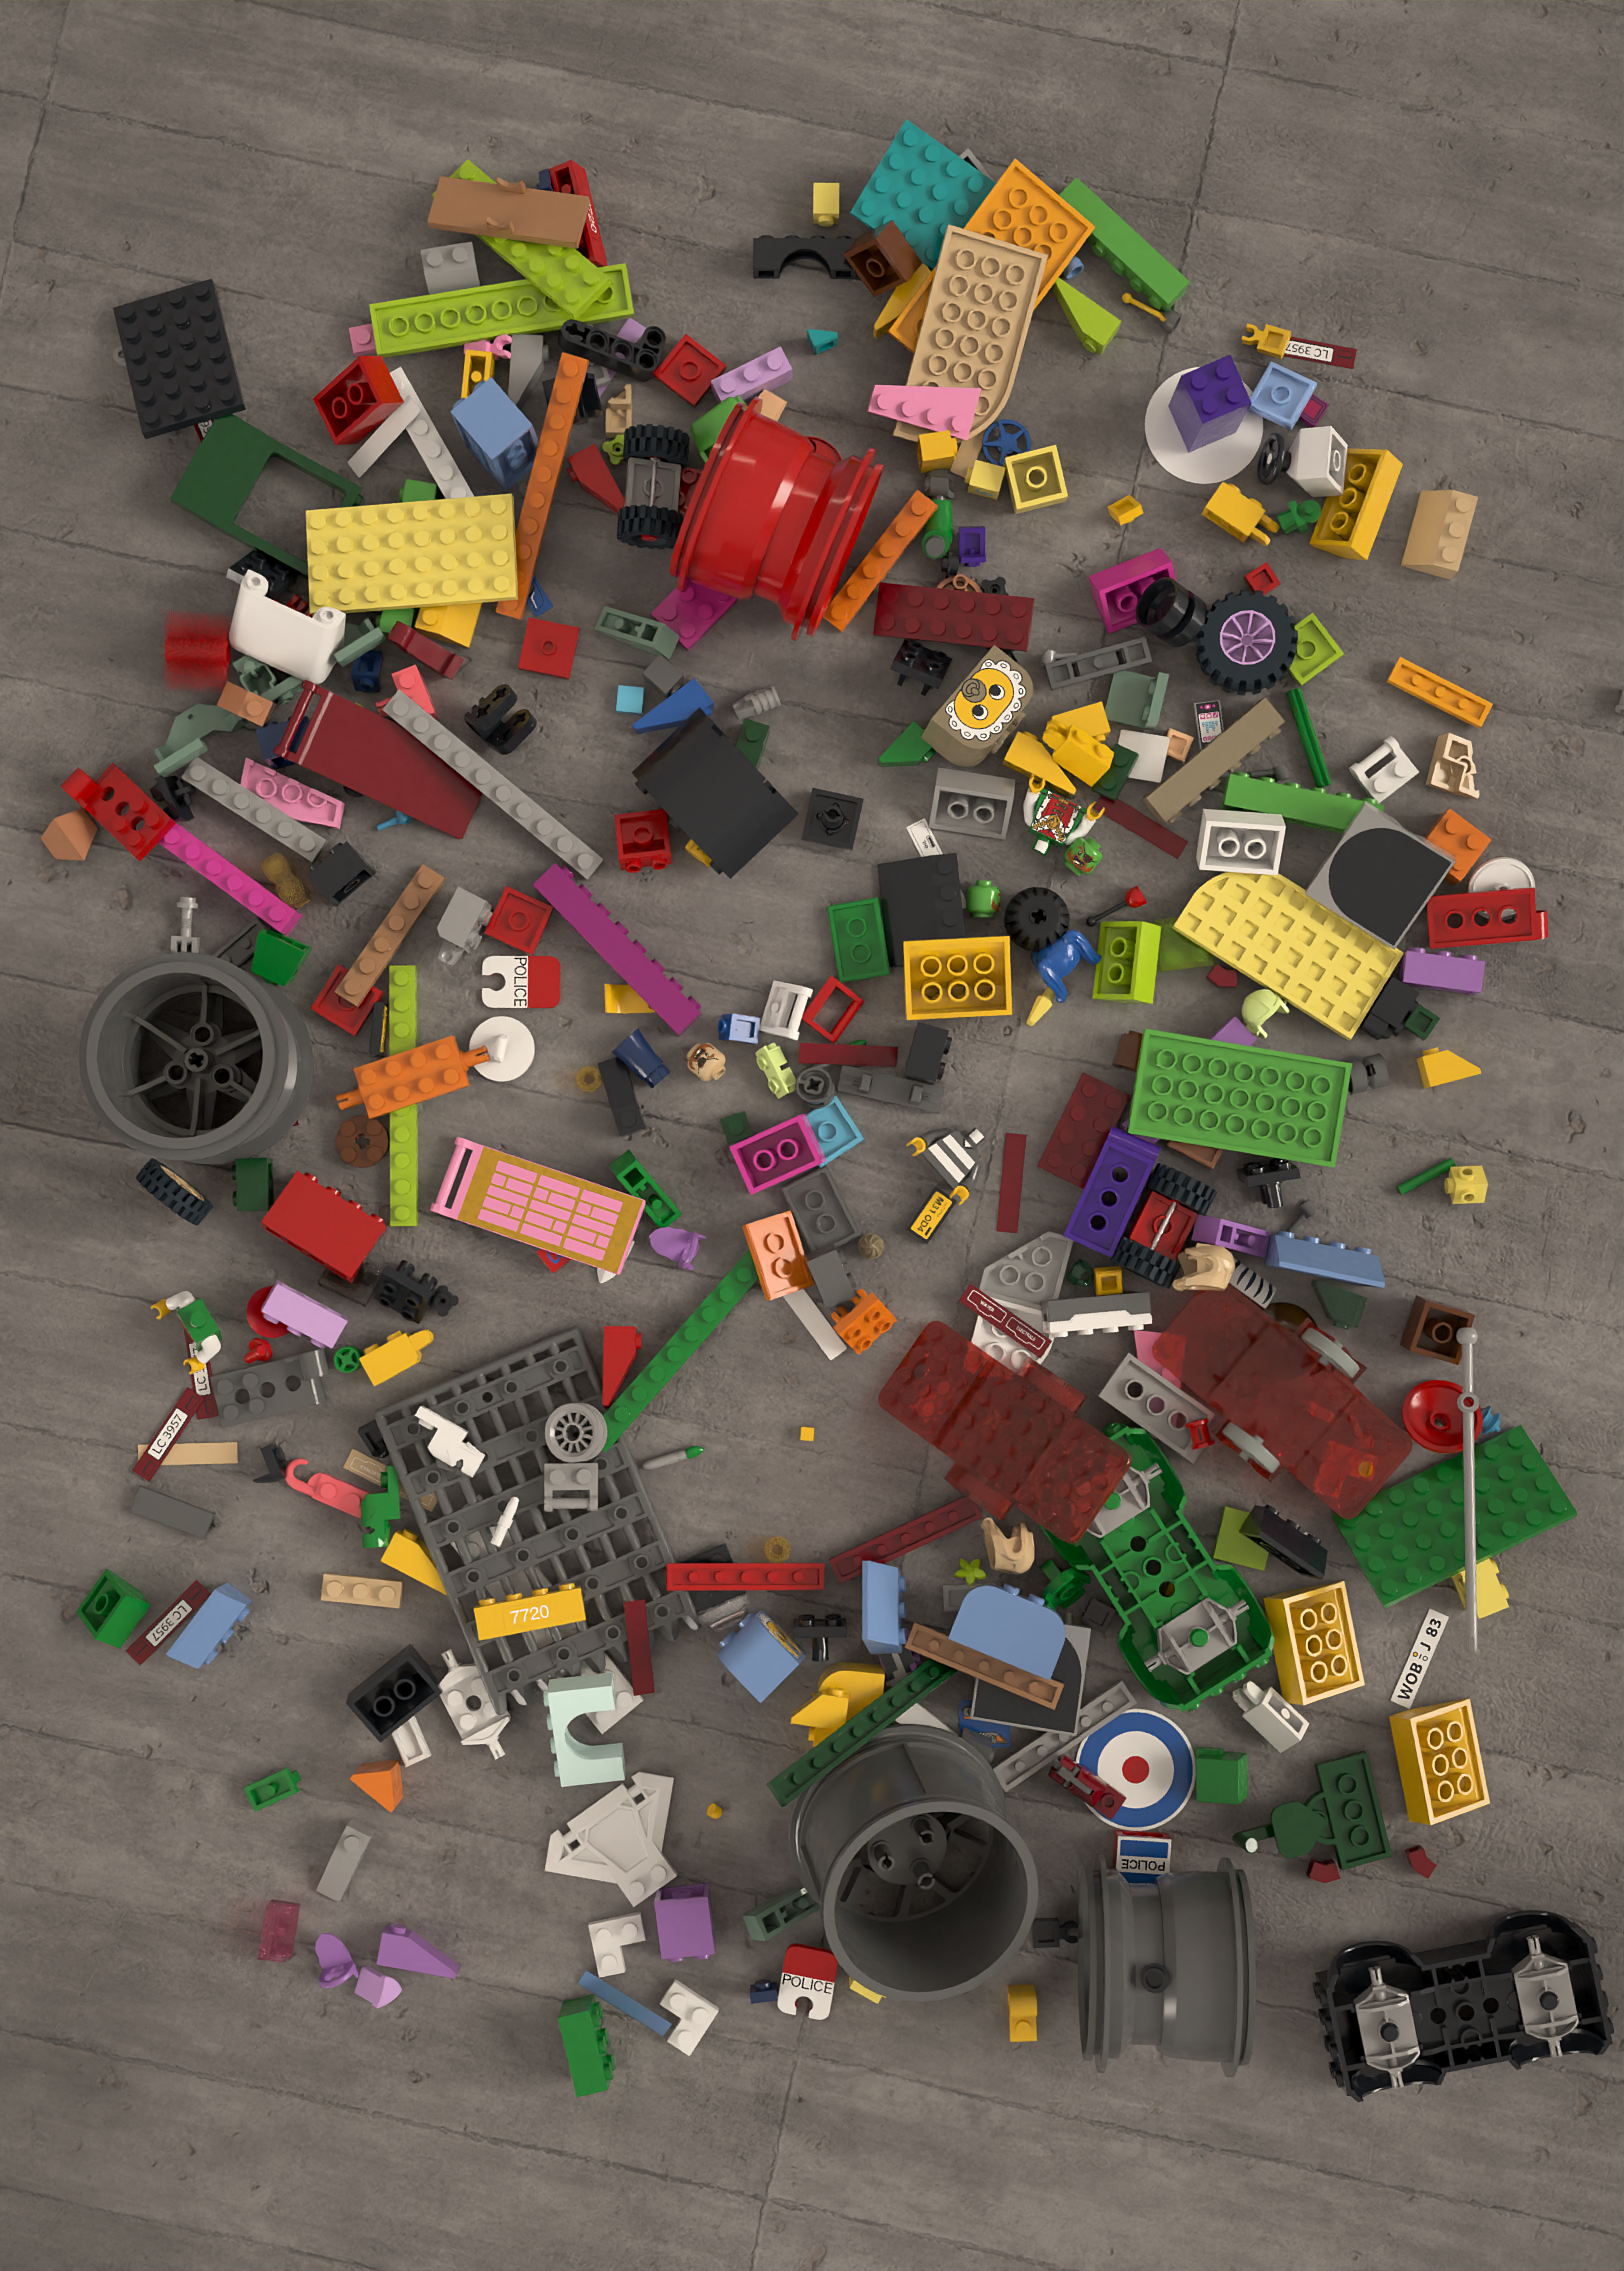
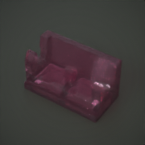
(279, 1931)

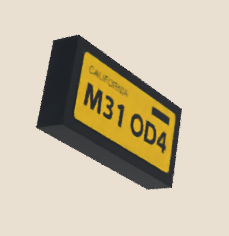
(378, 1029)
(931, 1215)

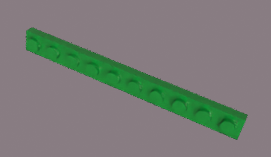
(679, 1348)

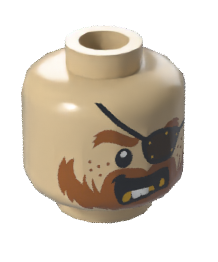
(706, 1062)

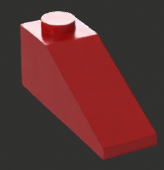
(595, 478)
(618, 1357)

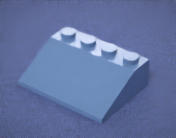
(1323, 1260)

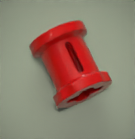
(1202, 1425)

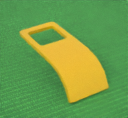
(624, 1000)

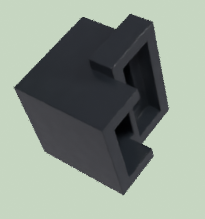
(589, 401)

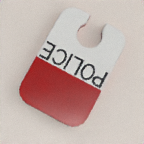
(528, 984)
(808, 1973)

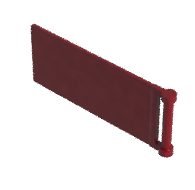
(379, 761)

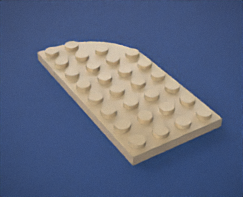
(975, 322)

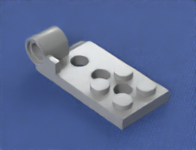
(1138, 1409)

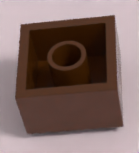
(883, 258)
(1433, 1329)

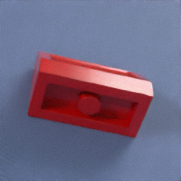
(820, 1000)

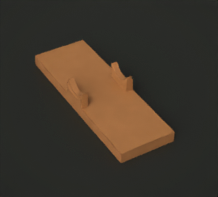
(509, 211)

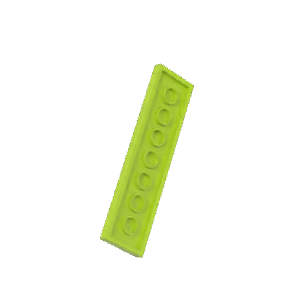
(555, 270)

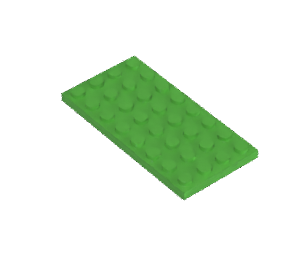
(1239, 1098)

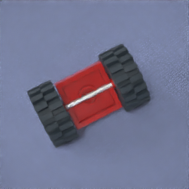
(1163, 1225)

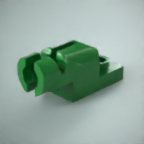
(379, 1508)

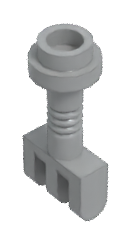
(187, 905)

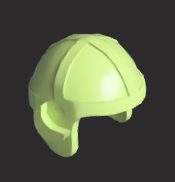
(1258, 1008)

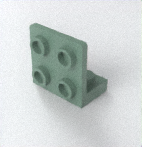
(1136, 699)

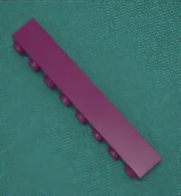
(617, 949)

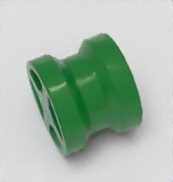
(344, 1357)

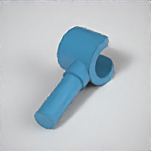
(400, 818)

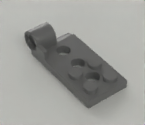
(306, 1366)

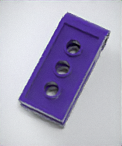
(1118, 1151)

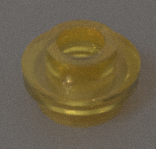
(582, 1073)
(773, 1557)

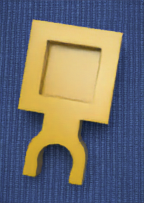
(1270, 342)

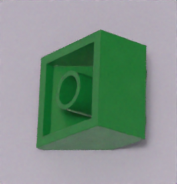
(112, 1609)

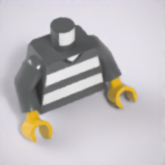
(952, 1157)

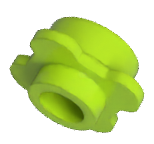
(610, 447)

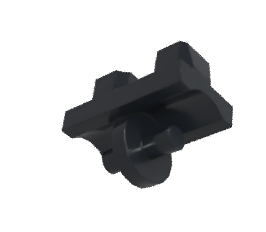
(176, 797)

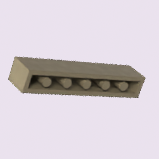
(1213, 760)

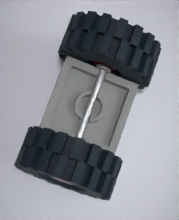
(652, 486)

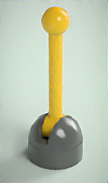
(1168, 319)

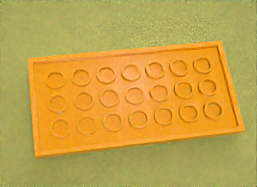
(1017, 212)

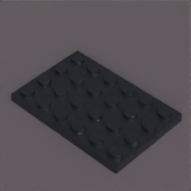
(179, 359)

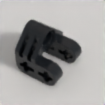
(487, 722)

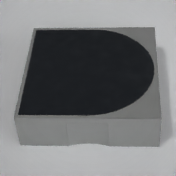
(1380, 875)
(1007, 1708)

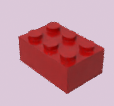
(358, 400)

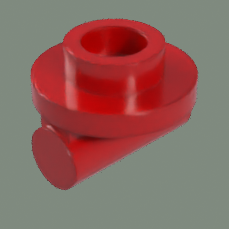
(259, 1349)

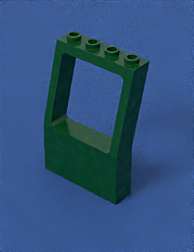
(226, 473)

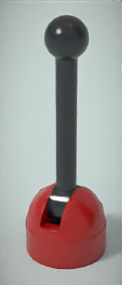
(1133, 898)

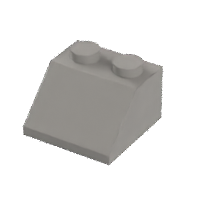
(450, 268)

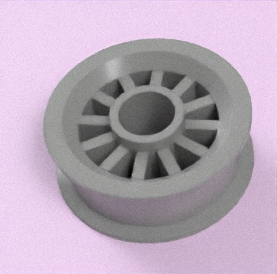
(553, 1429)

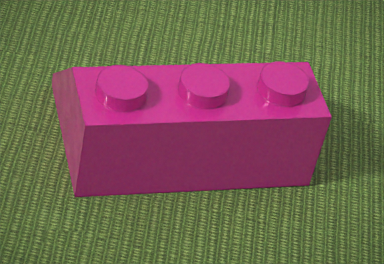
(1121, 586)

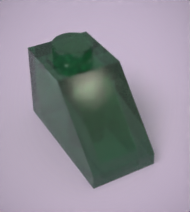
(1339, 1304)

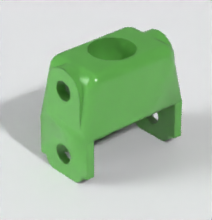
(708, 427)

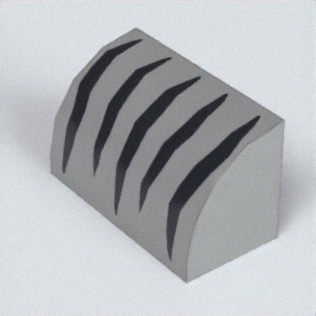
(1252, 1285)

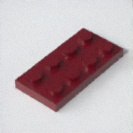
(1083, 1130)

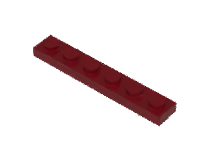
(906, 1537)

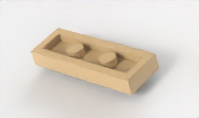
(362, 1590)

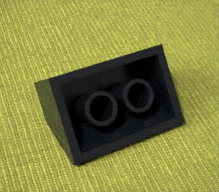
(1285, 1541)
(394, 1693)

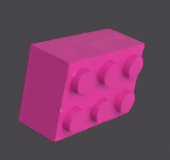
(777, 1154)

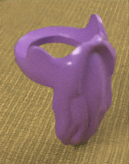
(676, 1244)
(334, 1960)

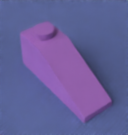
(1231, 1235)
(409, 1951)

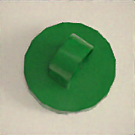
(1064, 1587)

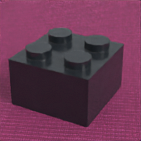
(340, 873)
(926, 1054)

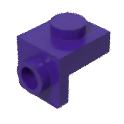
(972, 545)

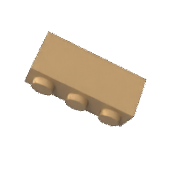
(1439, 532)

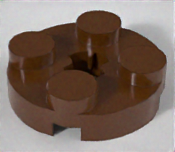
(373, 1130)

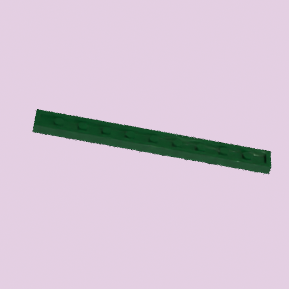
(858, 1730)

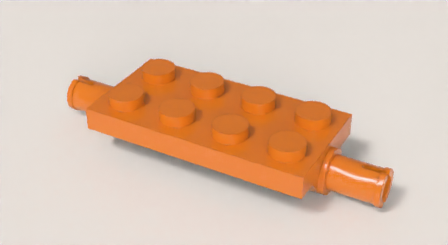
(412, 1077)

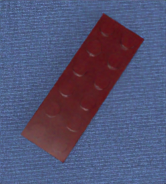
(953, 616)

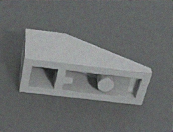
(526, 366)
(345, 1859)

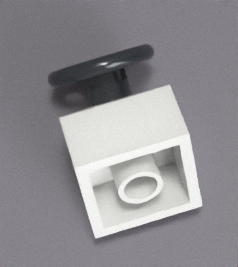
(1312, 461)

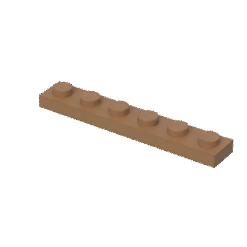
(390, 936)
(982, 1666)

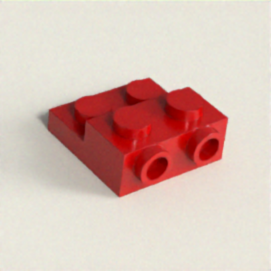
(643, 840)

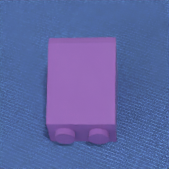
(685, 1922)

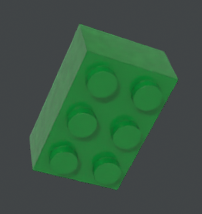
(586, 2045)

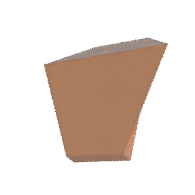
(70, 835)

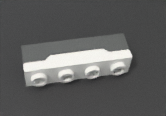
(1096, 1312)

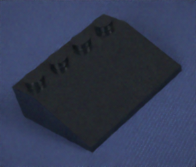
(920, 901)

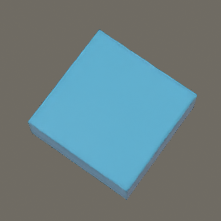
(630, 700)

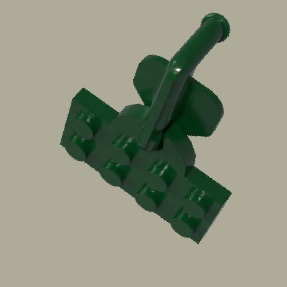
(1348, 1817)

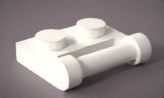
(1390, 776)
(779, 1008)

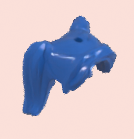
(1061, 959)

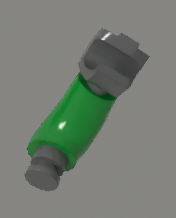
(939, 528)

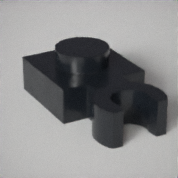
(1047, 1932)

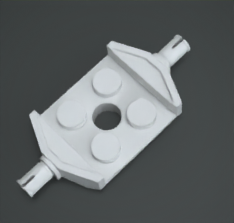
(473, 1725)

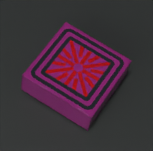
(1313, 411)

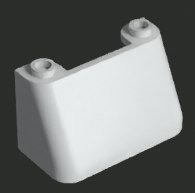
(285, 636)

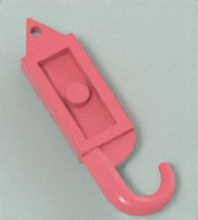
(328, 1489)

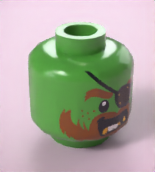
(1083, 855)
(983, 899)

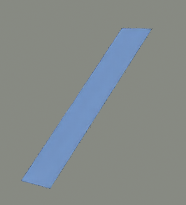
(624, 2003)

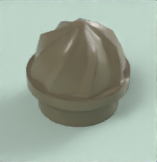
(871, 1246)

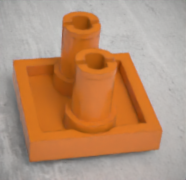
(864, 1322)

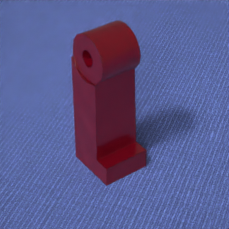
(425, 651)

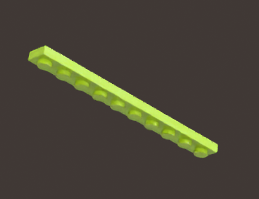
(403, 1121)

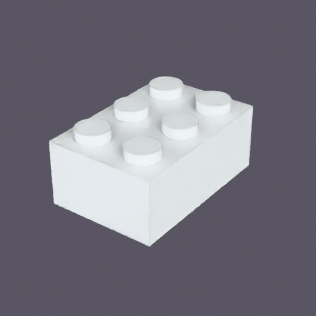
(1240, 842)

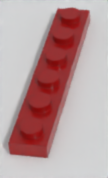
(744, 1576)

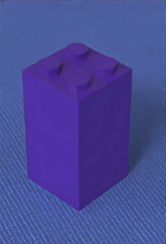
(1209, 403)

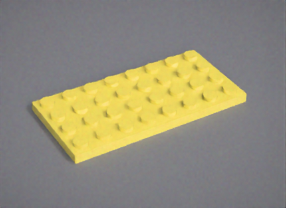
(412, 554)

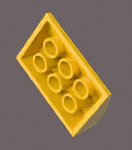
(957, 977)
(1314, 1642)
(1439, 1761)

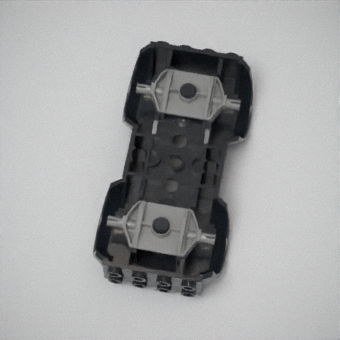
(1383, 1994)

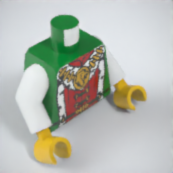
(1055, 818)
(197, 1324)

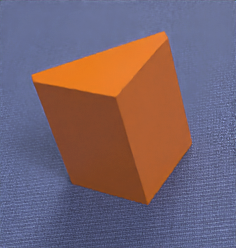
(381, 1782)

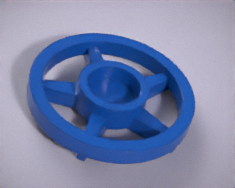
(1006, 442)

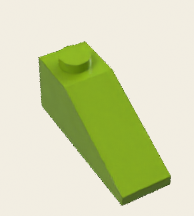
(1090, 321)

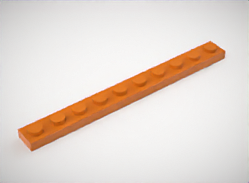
(545, 476)

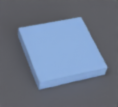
(1281, 395)

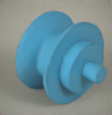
(1490, 1421)

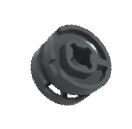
(815, 1087)

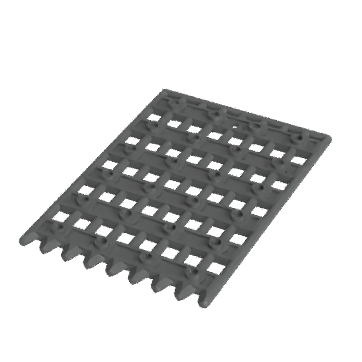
(589, 1642)

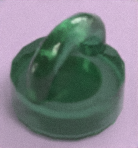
(1077, 1271)

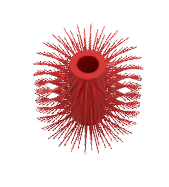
(197, 651)

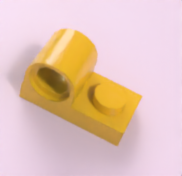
(1022, 2012)

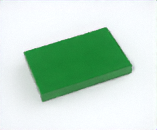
(858, 940)

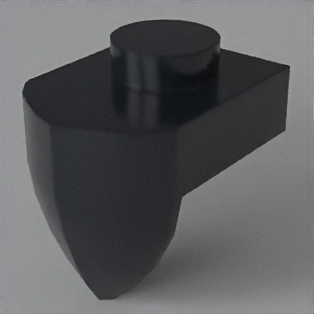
(373, 1439)
(274, 1460)

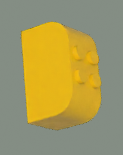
(859, 1680)

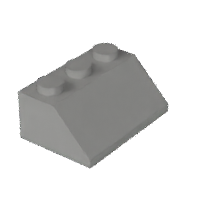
(972, 803)

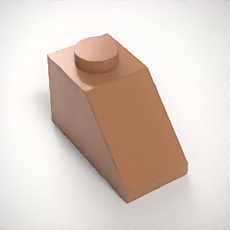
(246, 704)

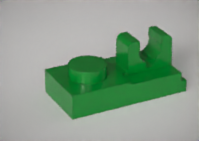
(272, 1788)

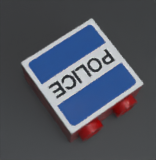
(1141, 1855)

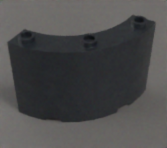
(714, 794)

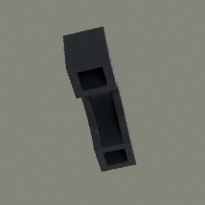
(774, 254)

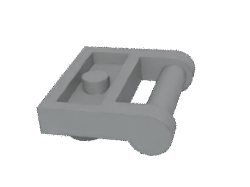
(570, 1477)

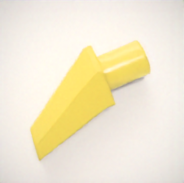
(1040, 1006)

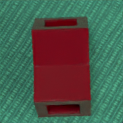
(1222, 978)
(1419, 1861)
(1323, 1871)

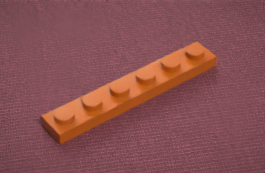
(879, 560)

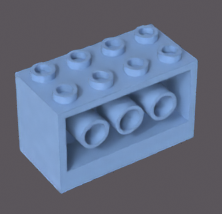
(496, 433)

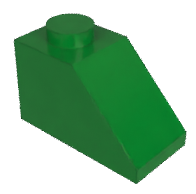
(907, 749)

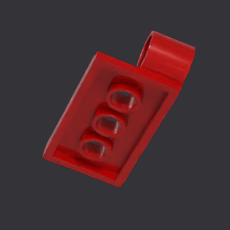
(92, 798)
(1527, 925)

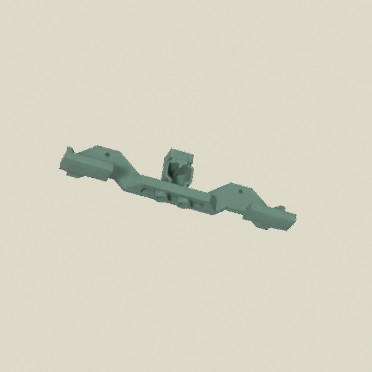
(256, 676)

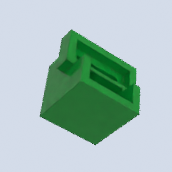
(1221, 1776)

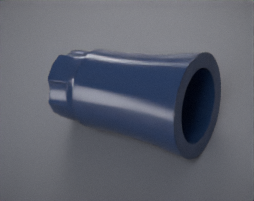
(641, 1059)

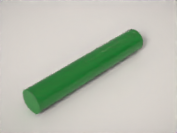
(1425, 1176)

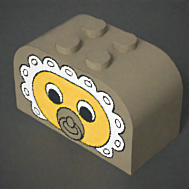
(981, 711)

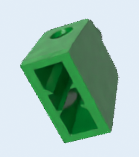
(278, 957)

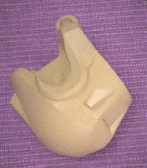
(1214, 1268)
(1011, 1554)

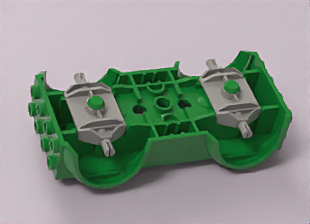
(1210, 1624)

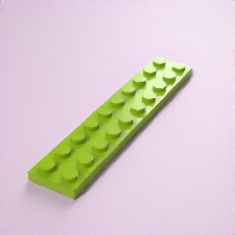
(486, 313)

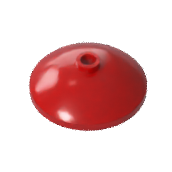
(1433, 1403)

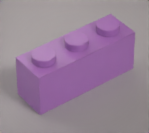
(1441, 971)

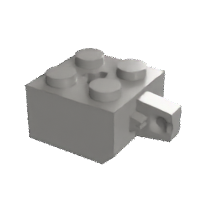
(462, 925)

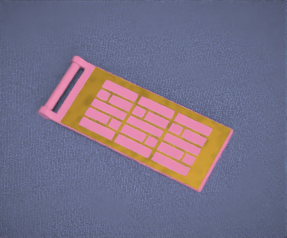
(541, 1207)

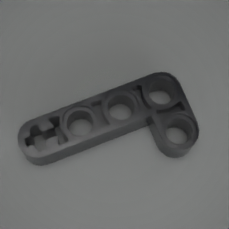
(612, 344)

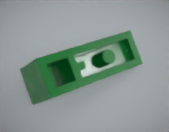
(643, 1186)

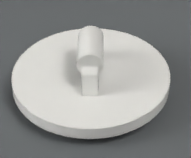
(1498, 875)
(508, 1045)

